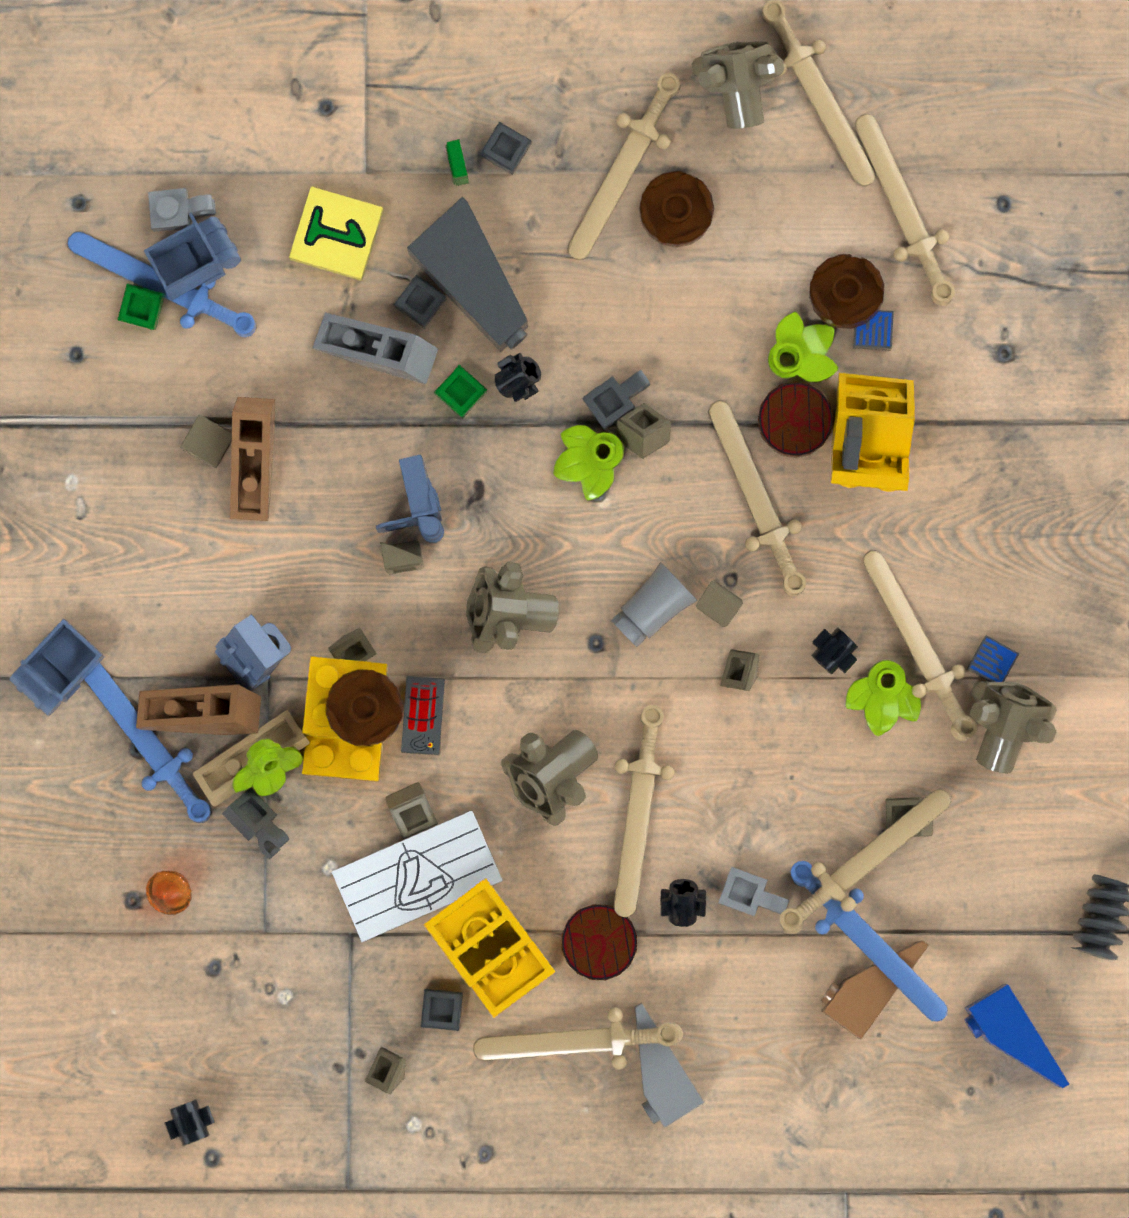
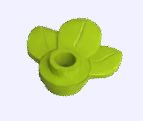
(807, 348)
(583, 461)
(883, 703)
(266, 767)

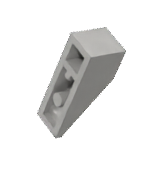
(376, 347)
(663, 1079)

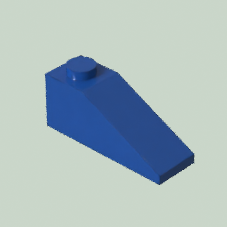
(1008, 1028)

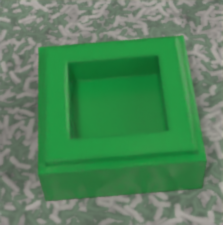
(457, 162)
(141, 306)
(460, 391)

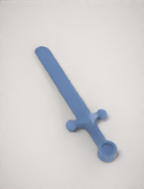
(144, 275)
(148, 744)
(872, 946)

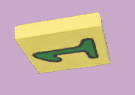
(336, 233)

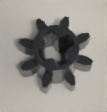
(517, 377)
(834, 651)
(683, 902)
(189, 1122)

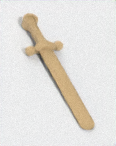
(819, 94)
(624, 166)
(904, 209)
(757, 498)
(937, 679)
(638, 811)
(865, 861)
(577, 1041)

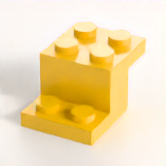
(887, 431)
(327, 752)
(489, 947)

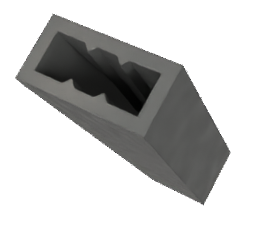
(467, 271)

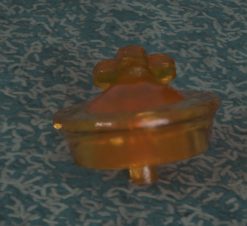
(168, 892)

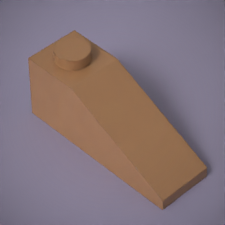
(252, 458)
(200, 710)
(865, 994)

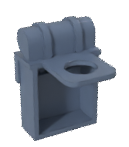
(193, 256)
(422, 501)
(251, 653)
(56, 667)

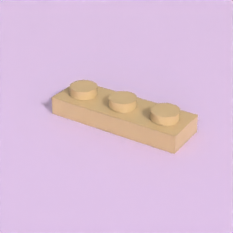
(218, 774)

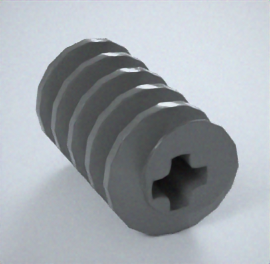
(1104, 918)

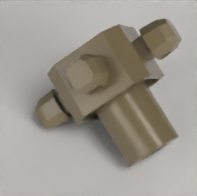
(738, 72)
(502, 608)
(1011, 717)
(547, 775)

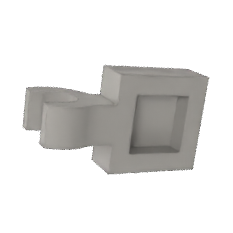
(172, 207)
(746, 893)

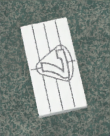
(415, 876)

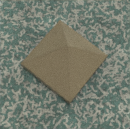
(352, 647)
(740, 670)
(386, 1071)

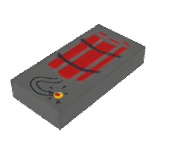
(423, 715)

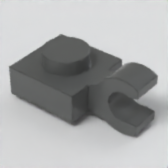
(612, 400)
(254, 818)

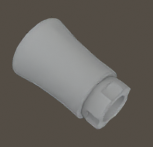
(653, 606)

